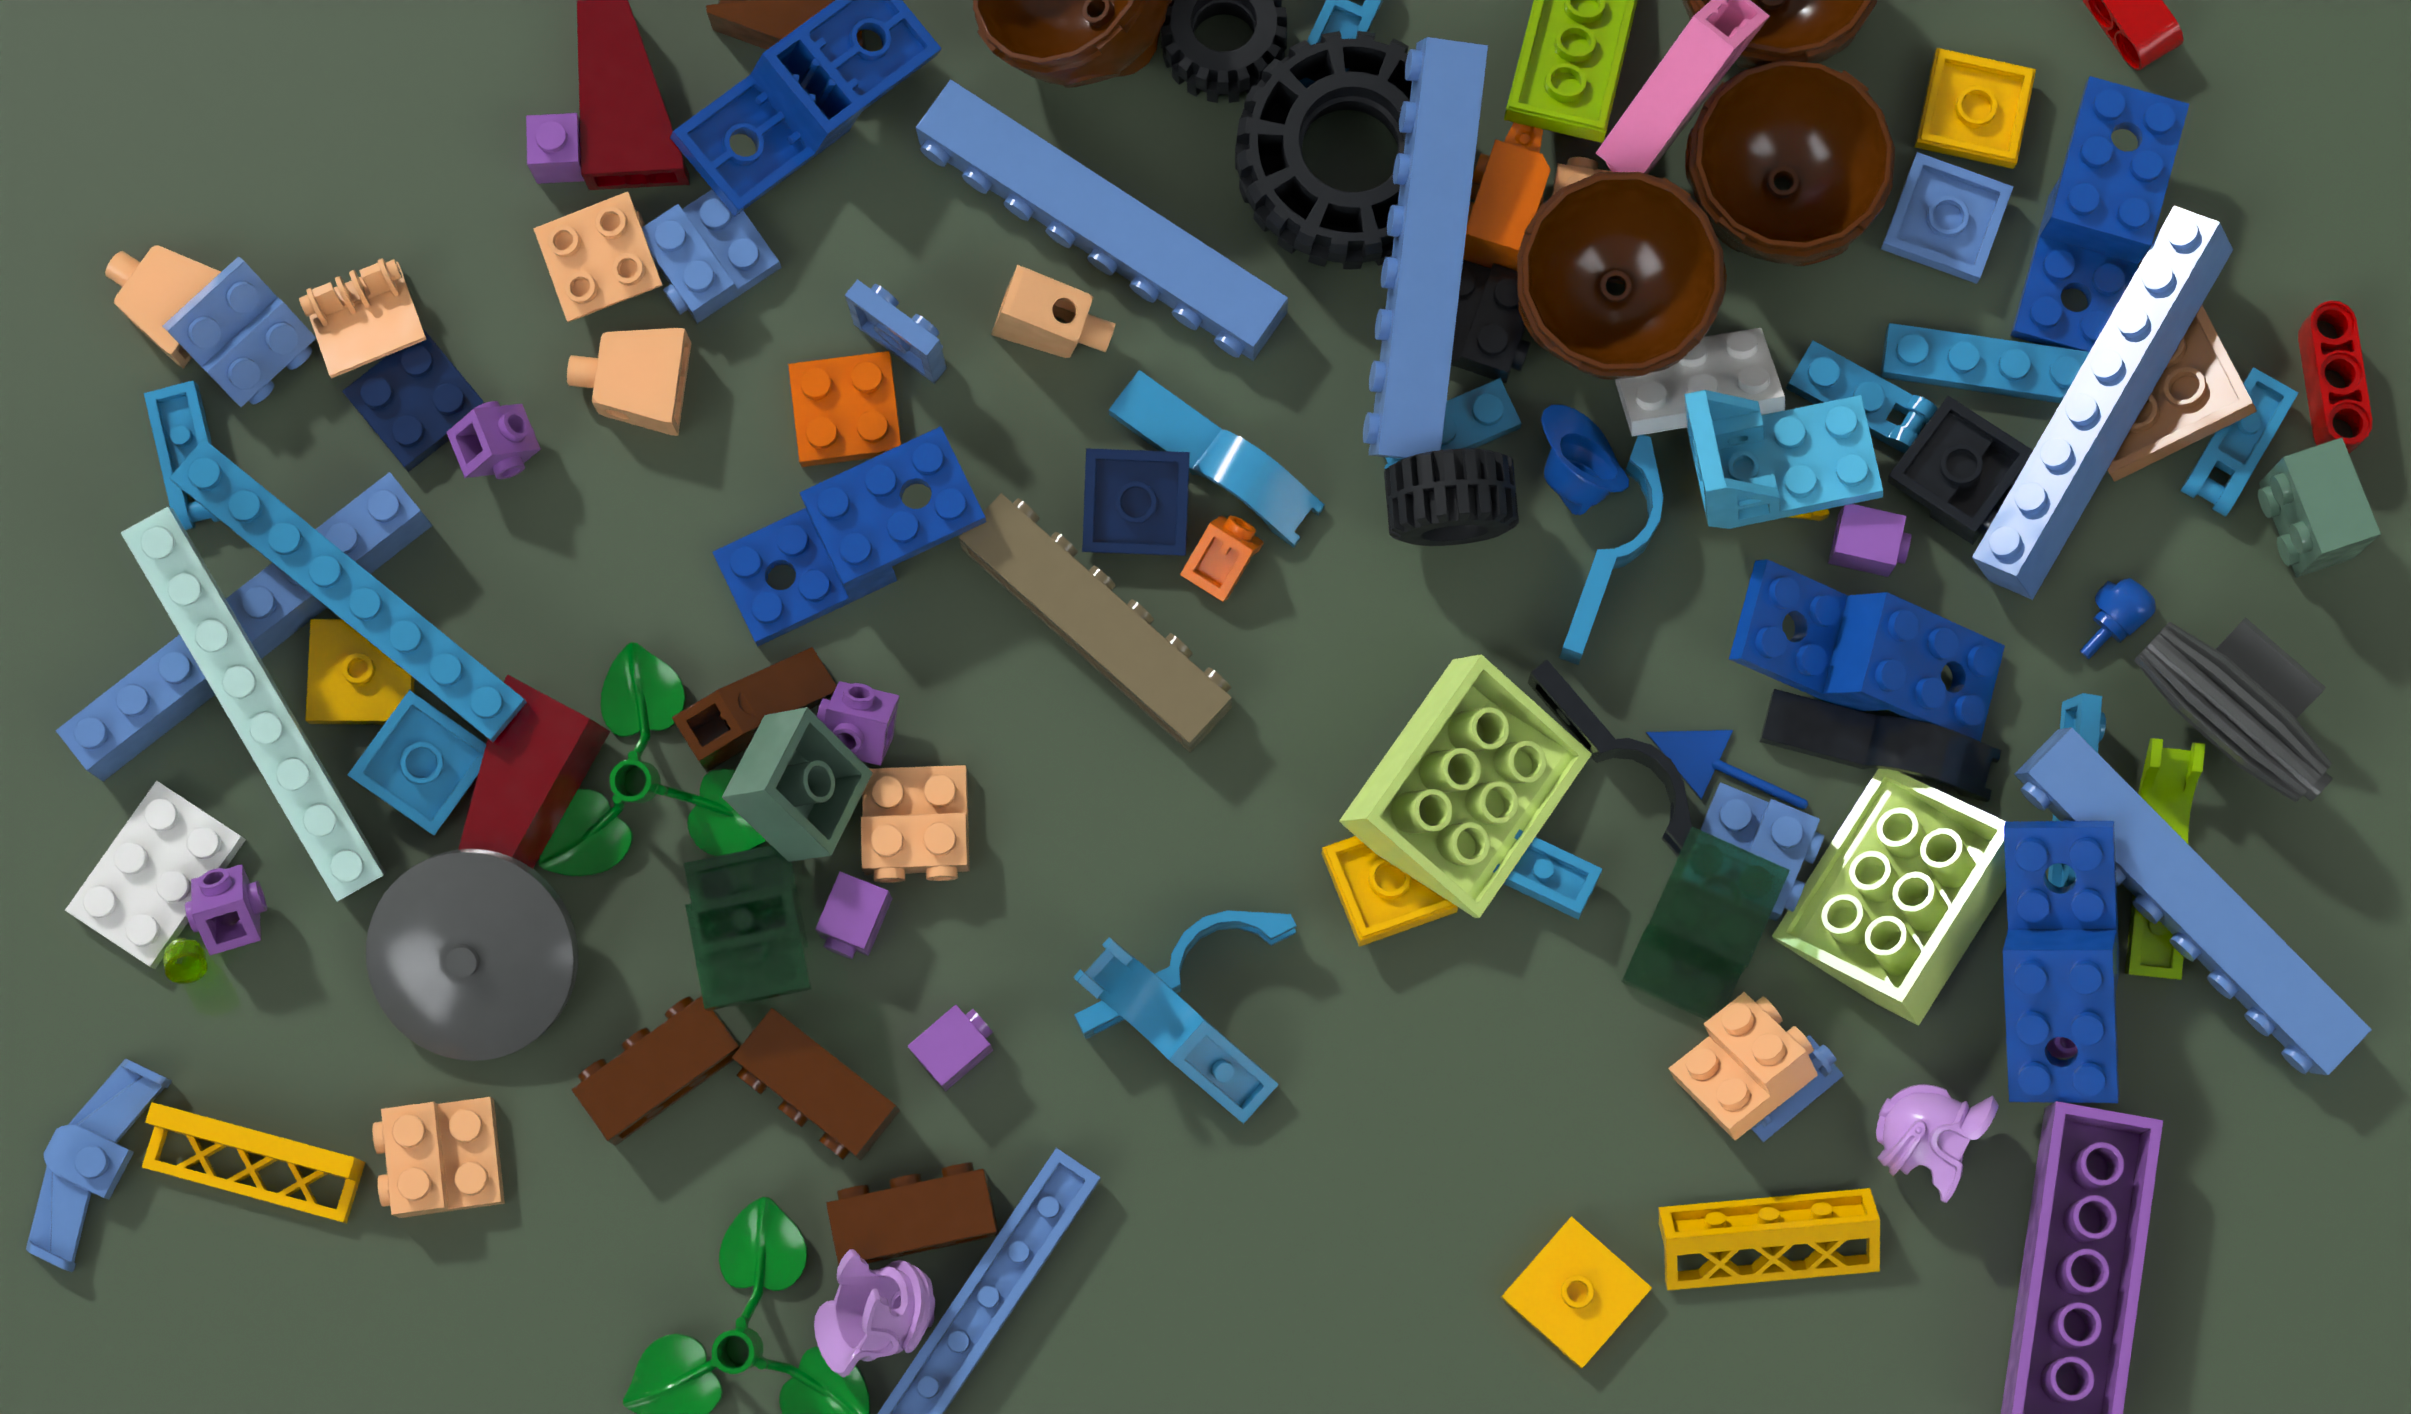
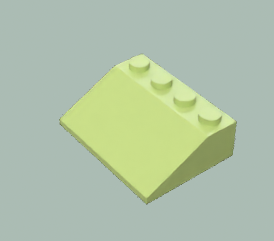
(1464, 783)
(1899, 893)

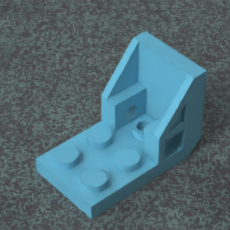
(1778, 462)

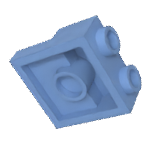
(707, 255)
(241, 333)
(1768, 831)

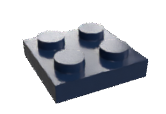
(413, 400)
(1136, 502)

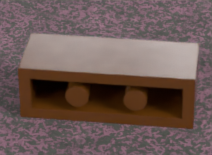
(655, 1069)
(814, 1086)
(913, 1214)

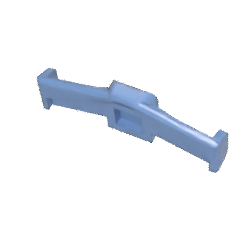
(88, 1160)

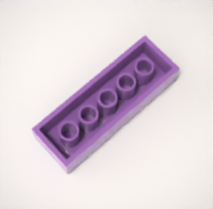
(2082, 1262)

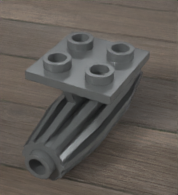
(2243, 703)

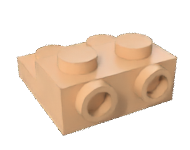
(915, 823)
(1745, 1065)
(439, 1157)

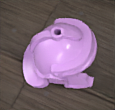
(1932, 1131)
(873, 1313)

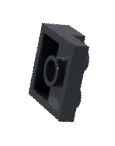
(1489, 322)
(1960, 469)

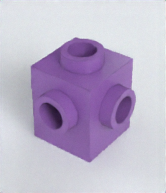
(501, 434)
(861, 719)
(226, 909)

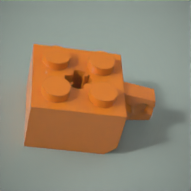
(1506, 197)

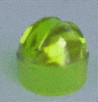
(193, 962)

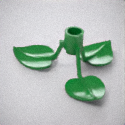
(590, 837)
(673, 1372)

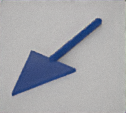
(1698, 756)

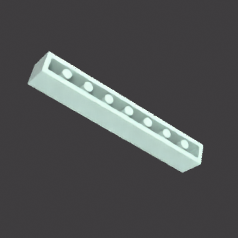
(253, 703)

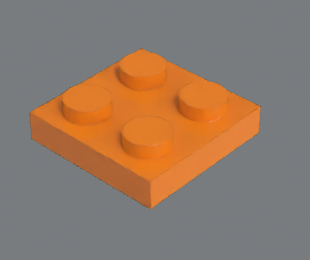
(844, 408)

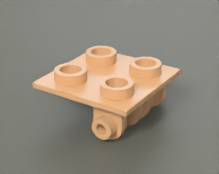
(598, 256)
(363, 317)

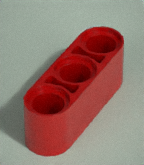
(2137, 28)
(2343, 357)

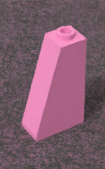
(1681, 84)

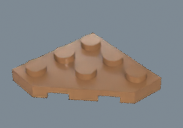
(2190, 401)

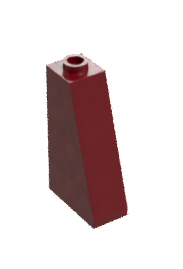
(621, 105)
(530, 776)

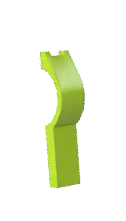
(2169, 789)

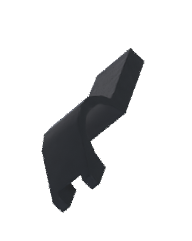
(1879, 742)
(1601, 743)

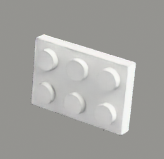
(1720, 363)
(147, 873)

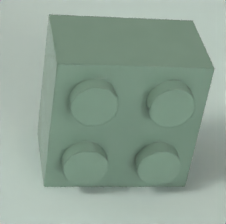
(2318, 508)
(797, 784)

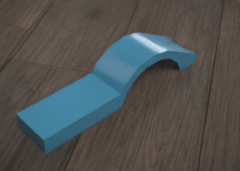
(1216, 455)
(1644, 470)
(1268, 926)
(1177, 1030)

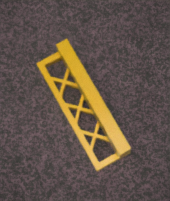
(254, 1142)
(1771, 1229)

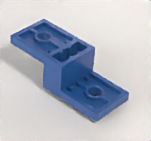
(803, 96)
(2099, 213)
(849, 536)
(1866, 650)
(2061, 961)

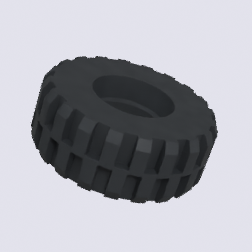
(1270, 139)

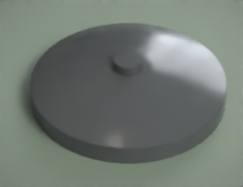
(472, 954)

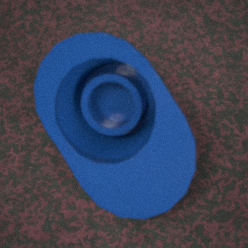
(1580, 460)

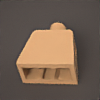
(157, 291)
(1030, 314)
(637, 377)

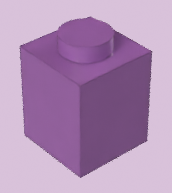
(554, 147)
(1869, 540)
(853, 916)
(952, 1046)

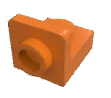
(1222, 556)

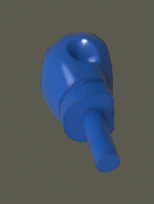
(2121, 613)

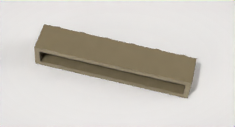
(1097, 622)

